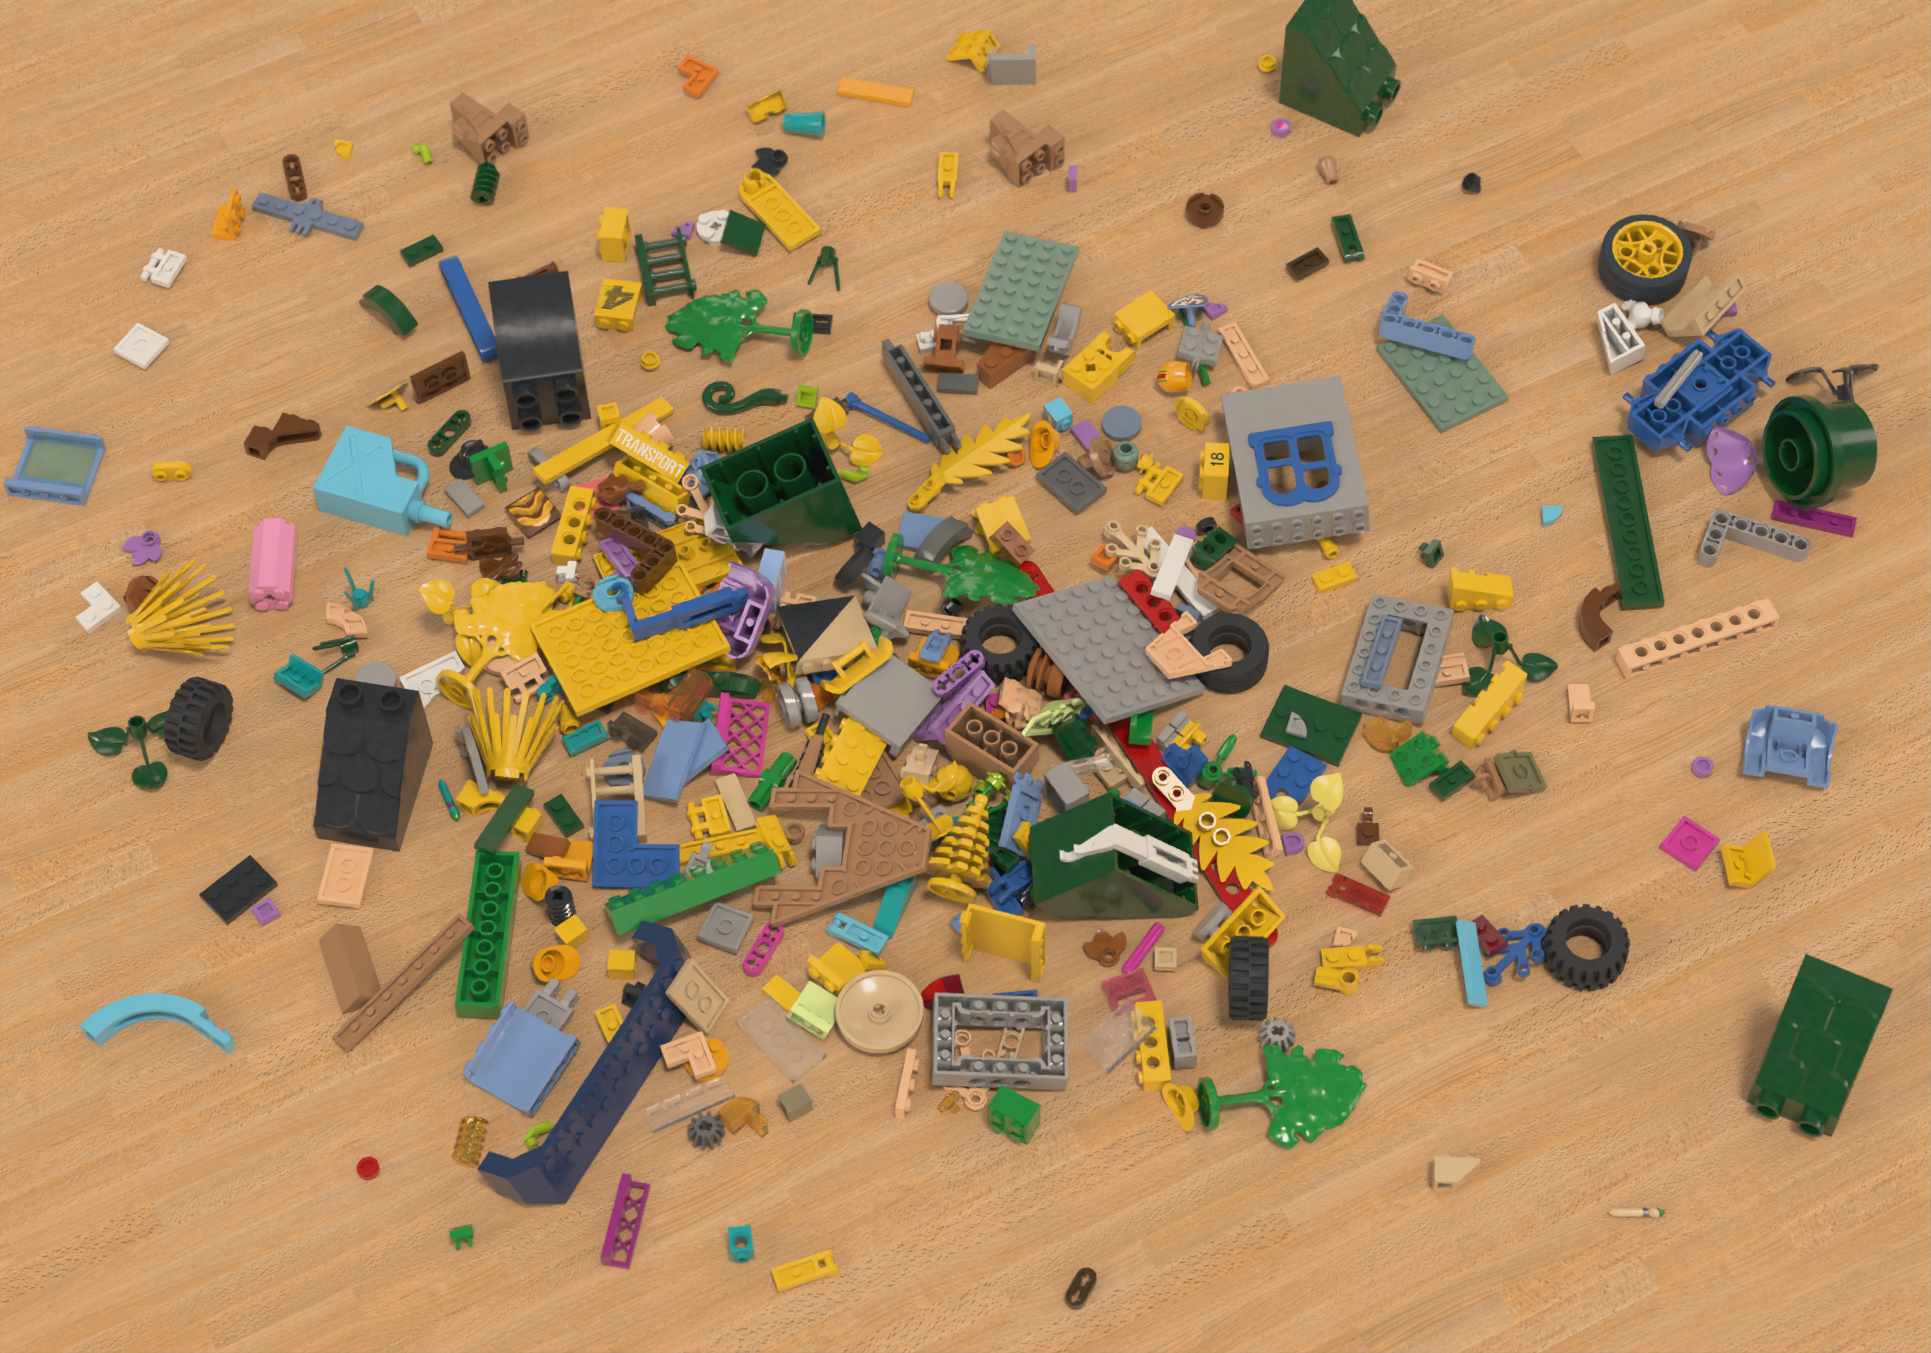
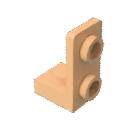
(1579, 703)

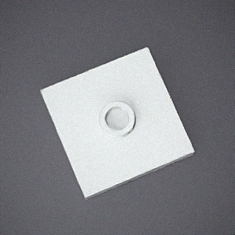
(141, 346)

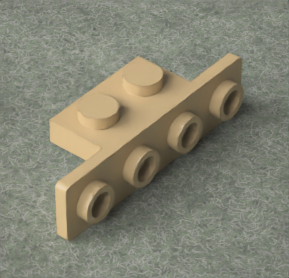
(1123, 769)

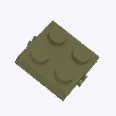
(1520, 772)

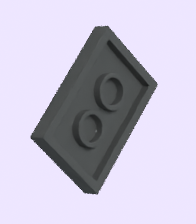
(1071, 483)

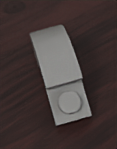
(1066, 329)

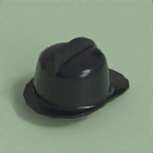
(460, 464)

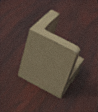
(795, 1102)

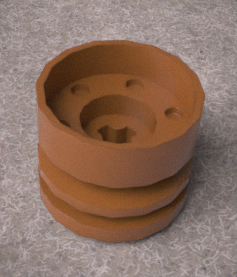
(1044, 672)

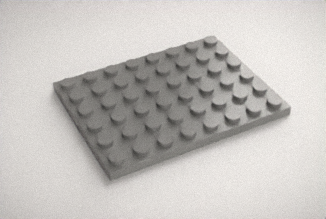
(1101, 647)

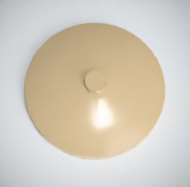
(879, 1011)

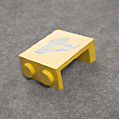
(617, 304)

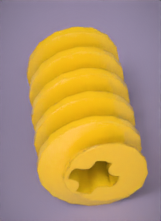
(723, 439)

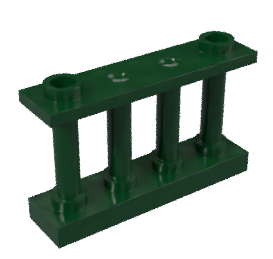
(650, 276)

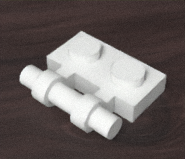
(167, 270)

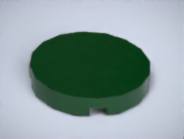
(1230, 792)

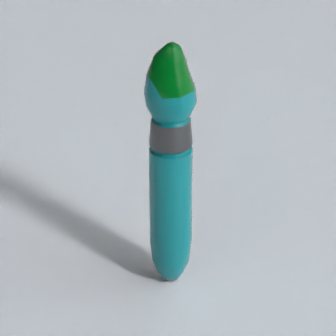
(453, 810)

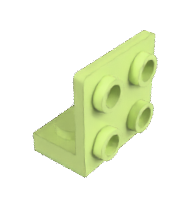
(814, 1010)

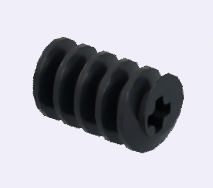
(559, 904)

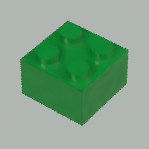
(1014, 1115)

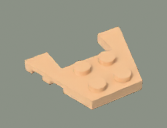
(1178, 657)

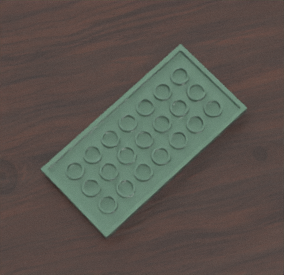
(1021, 291)

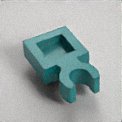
(704, 711)

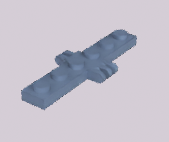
(307, 216)

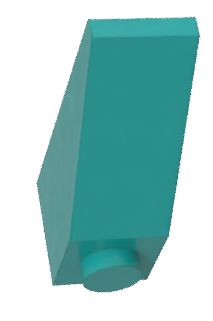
(894, 905)

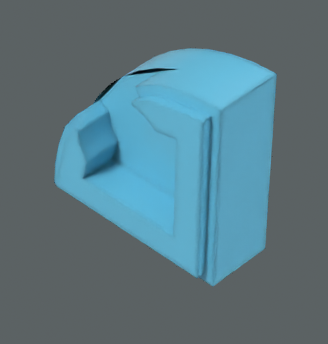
(1550, 514)

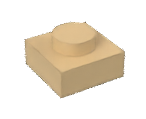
(1165, 959)

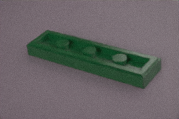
(504, 819)

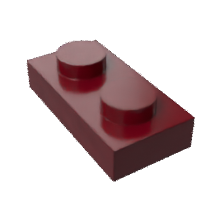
(1489, 937)

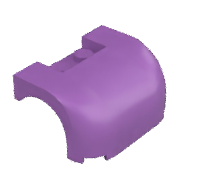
(745, 626)

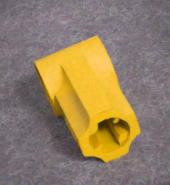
(1335, 979)

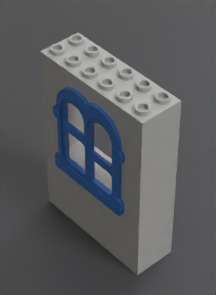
(1289, 422)

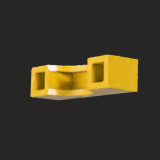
(475, 804)

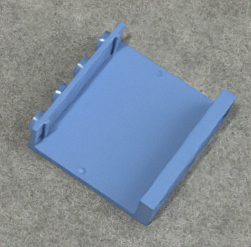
(520, 1059)

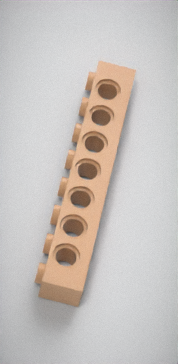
(1745, 627)

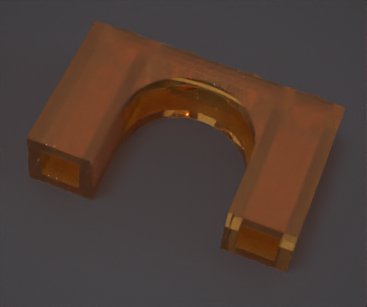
(679, 703)

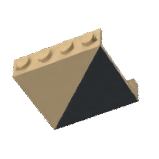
(824, 632)

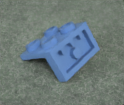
(700, 459)

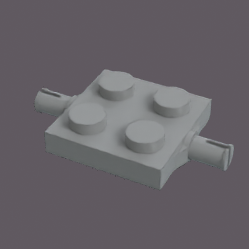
(1200, 346)

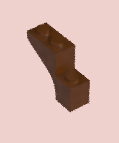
(288, 430)

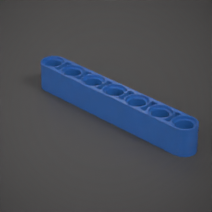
(469, 308)

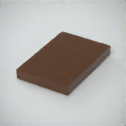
(440, 377)

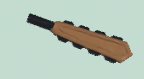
(811, 757)

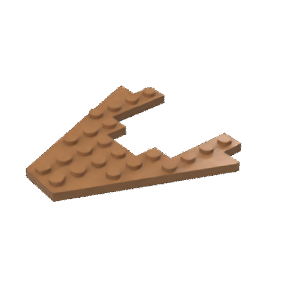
(877, 849)

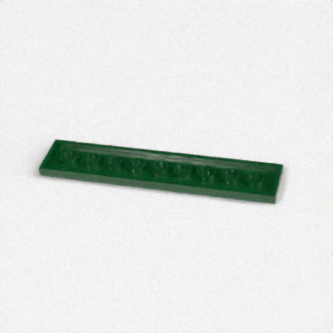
(1628, 522)

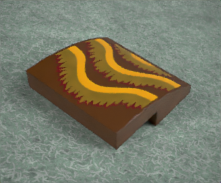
(533, 512)

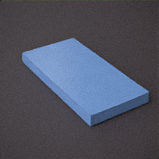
(672, 760)

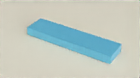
(1471, 963)

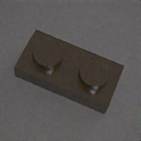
(1307, 264)

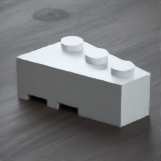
(1619, 339)
(715, 529)

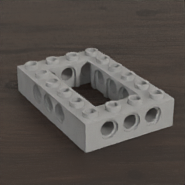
(1391, 701)
(1000, 1011)

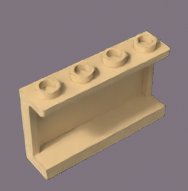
(1702, 306)

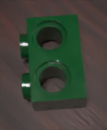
(1212, 548)

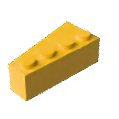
(1491, 706)

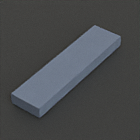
(1381, 652)

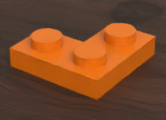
(700, 75)

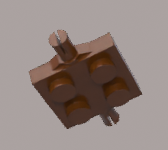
(488, 543)

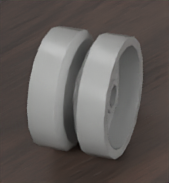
(797, 702)

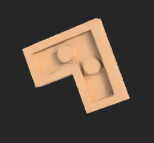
(691, 1049)

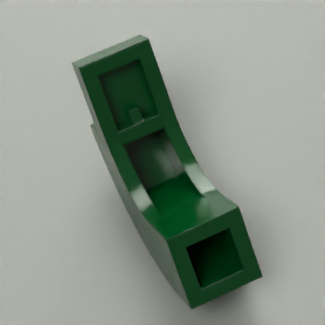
(390, 308)

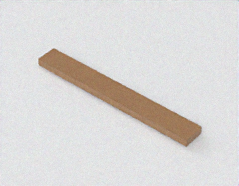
(403, 982)

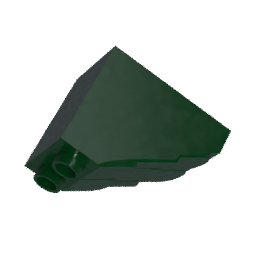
(1336, 66)
(782, 491)
(1110, 880)
(1818, 1046)

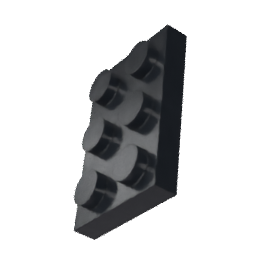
(238, 890)

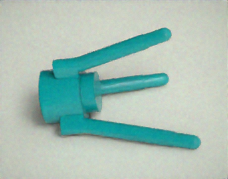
(360, 597)

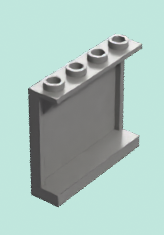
(891, 703)

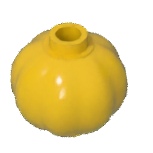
(963, 786)

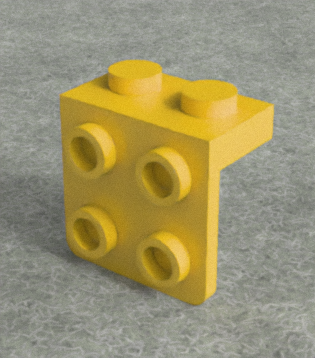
(1748, 863)
(835, 968)

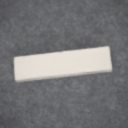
(1172, 567)

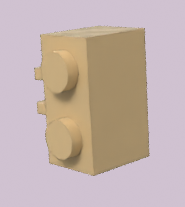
(921, 764)
(1387, 864)

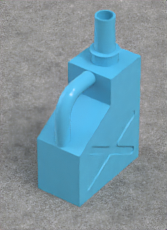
(365, 486)

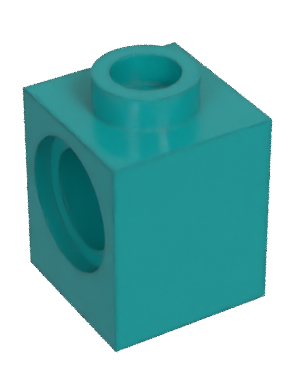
(738, 1235)

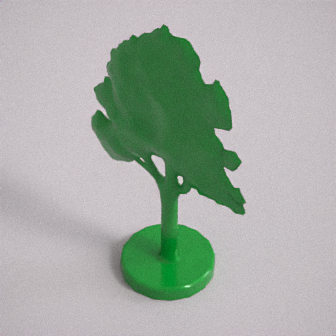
(718, 326)
(979, 576)
(1313, 1093)

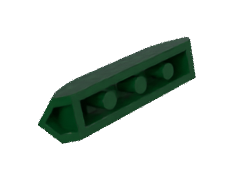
(736, 684)

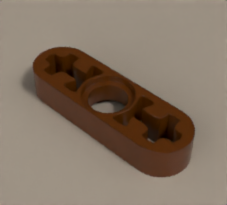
(295, 183)

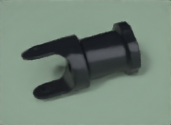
(1246, 778)

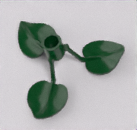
(1490, 632)
(110, 742)

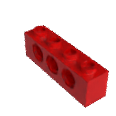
(1154, 608)

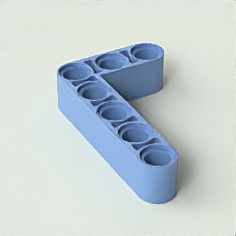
(1422, 334)

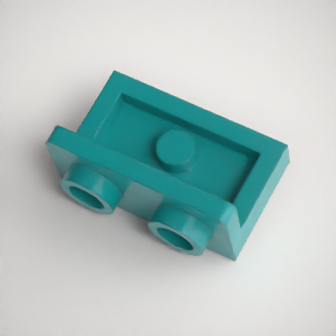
(300, 676)

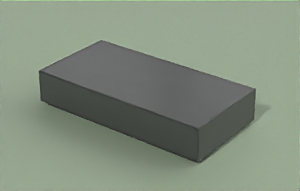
(958, 383)

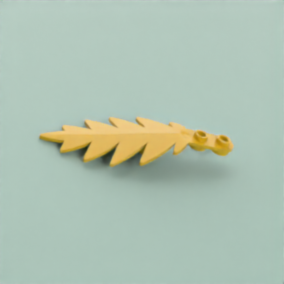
(970, 457)
(1217, 833)

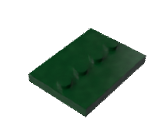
(1327, 725)

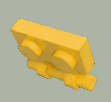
(1164, 485)
(715, 815)

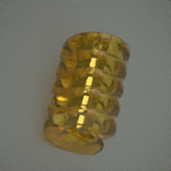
(469, 1141)

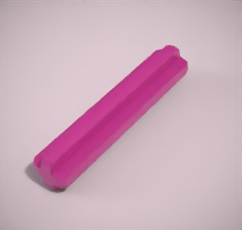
(1143, 948)

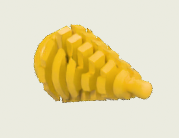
(963, 857)

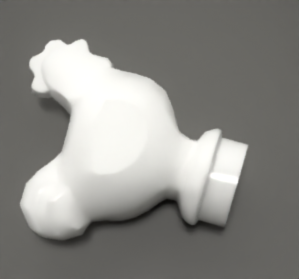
(1641, 315)

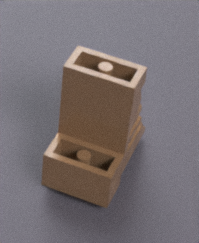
(485, 132)
(1023, 151)

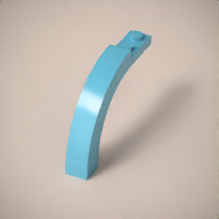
(153, 1006)

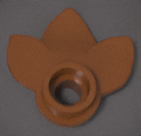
(1106, 945)

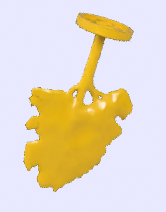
(508, 617)

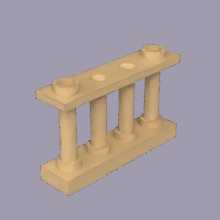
(636, 788)

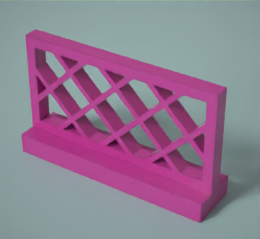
(723, 721)

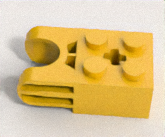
(1096, 368)

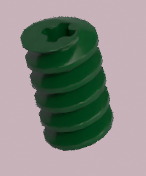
(485, 184)

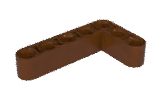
(658, 550)

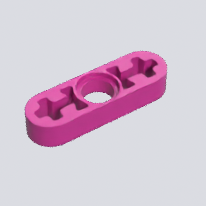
(763, 958)

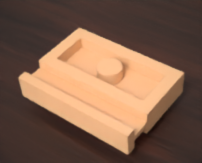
(1453, 670)

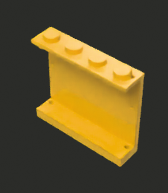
(1004, 937)

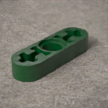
(448, 441)

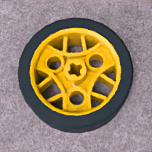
(1634, 259)

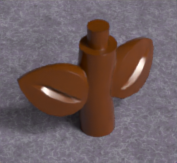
(497, 570)

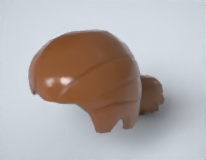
(615, 488)

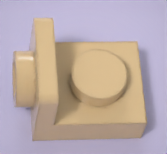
(1049, 374)

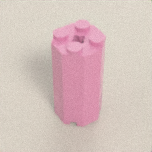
(272, 564)

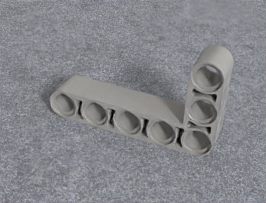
(1752, 534)

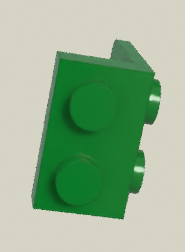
(1419, 758)

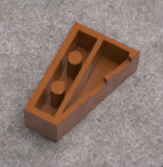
(1001, 362)

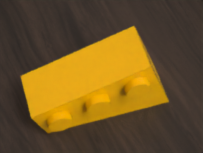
(1478, 592)

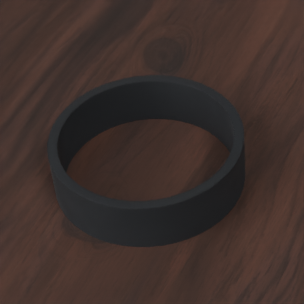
(854, 566)

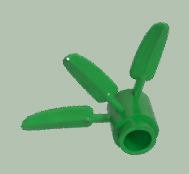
(1213, 771)

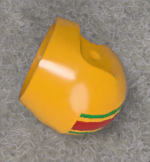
(1175, 376)

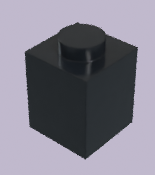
(869, 536)

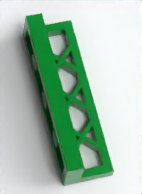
(1141, 728)

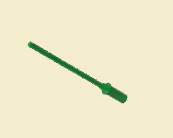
(1202, 367)

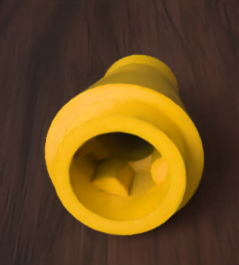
(568, 721)

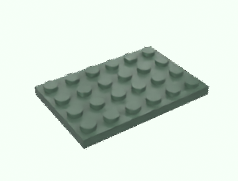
(1443, 385)

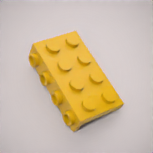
(851, 757)

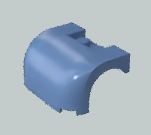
(1790, 744)

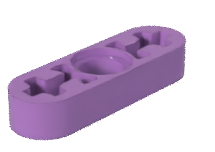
(943, 678)

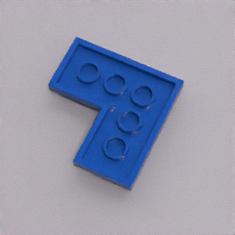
(616, 851)

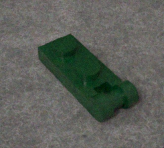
(1347, 238)

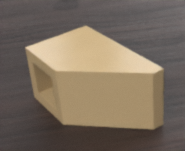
(1452, 1172)

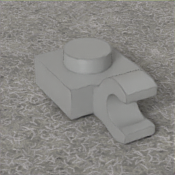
(700, 858)

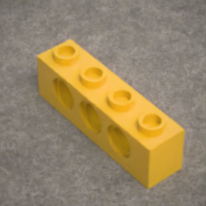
(566, 533)
(1153, 1078)

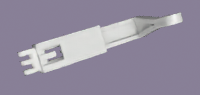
(1148, 850)

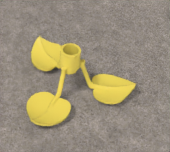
(1328, 791)

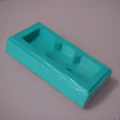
(585, 738)

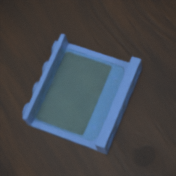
(57, 466)

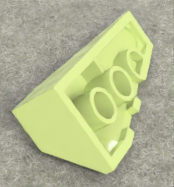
(1053, 715)

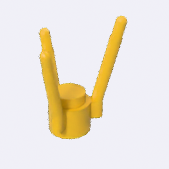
(564, 594)

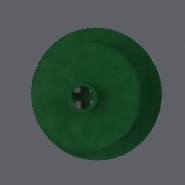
(1817, 449)

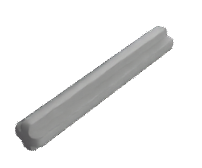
(1678, 378)

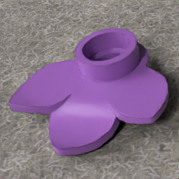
(143, 549)

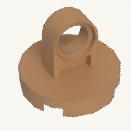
(1696, 234)
(1099, 457)

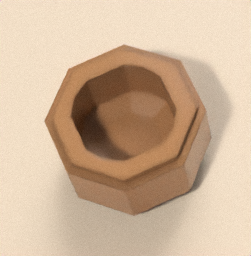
(794, 832)

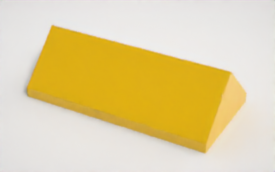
(1254, 917)

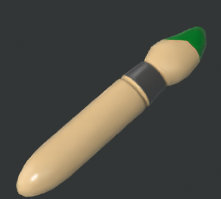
(1637, 1212)

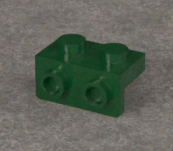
(1435, 931)

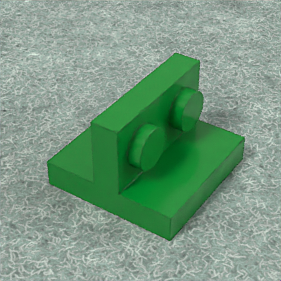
(492, 465)

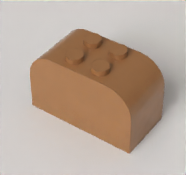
(990, 745)

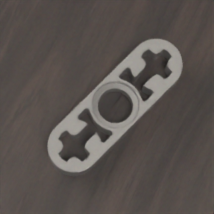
(537, 457)

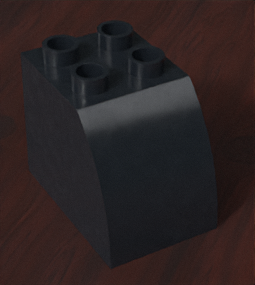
(539, 351)

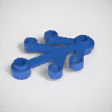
(1517, 950)

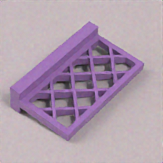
(971, 691)

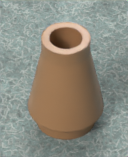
(1329, 169)

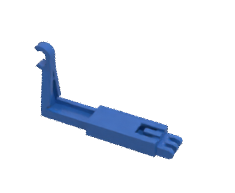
(683, 614)

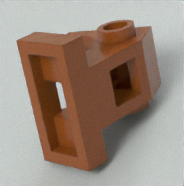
(946, 359)

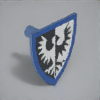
(1191, 304)

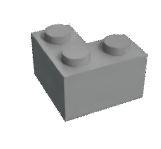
(828, 847)

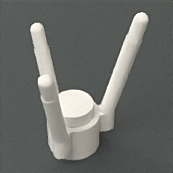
(950, 319)

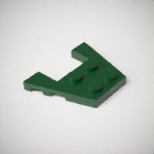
(1003, 858)

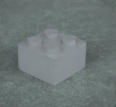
(1064, 788)

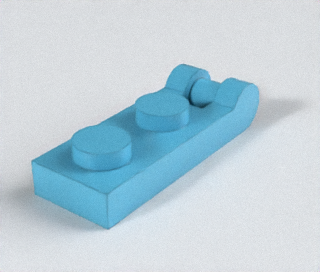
(857, 934)

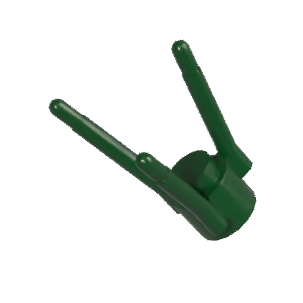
(826, 258)
(346, 644)

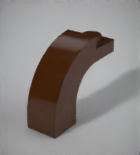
(1591, 626)

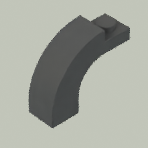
(942, 539)

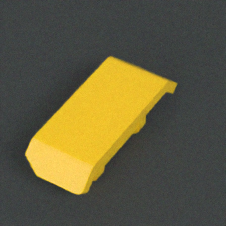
(859, 669)

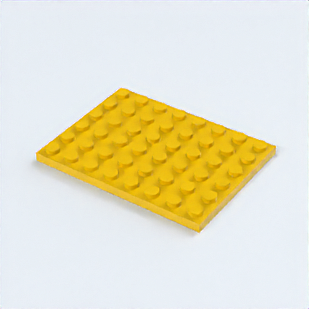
(598, 654)

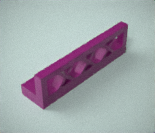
(616, 1221)

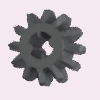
(712, 1124)

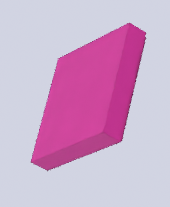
(1689, 843)

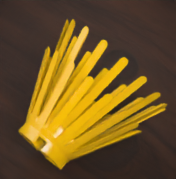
(155, 625)
(511, 758)

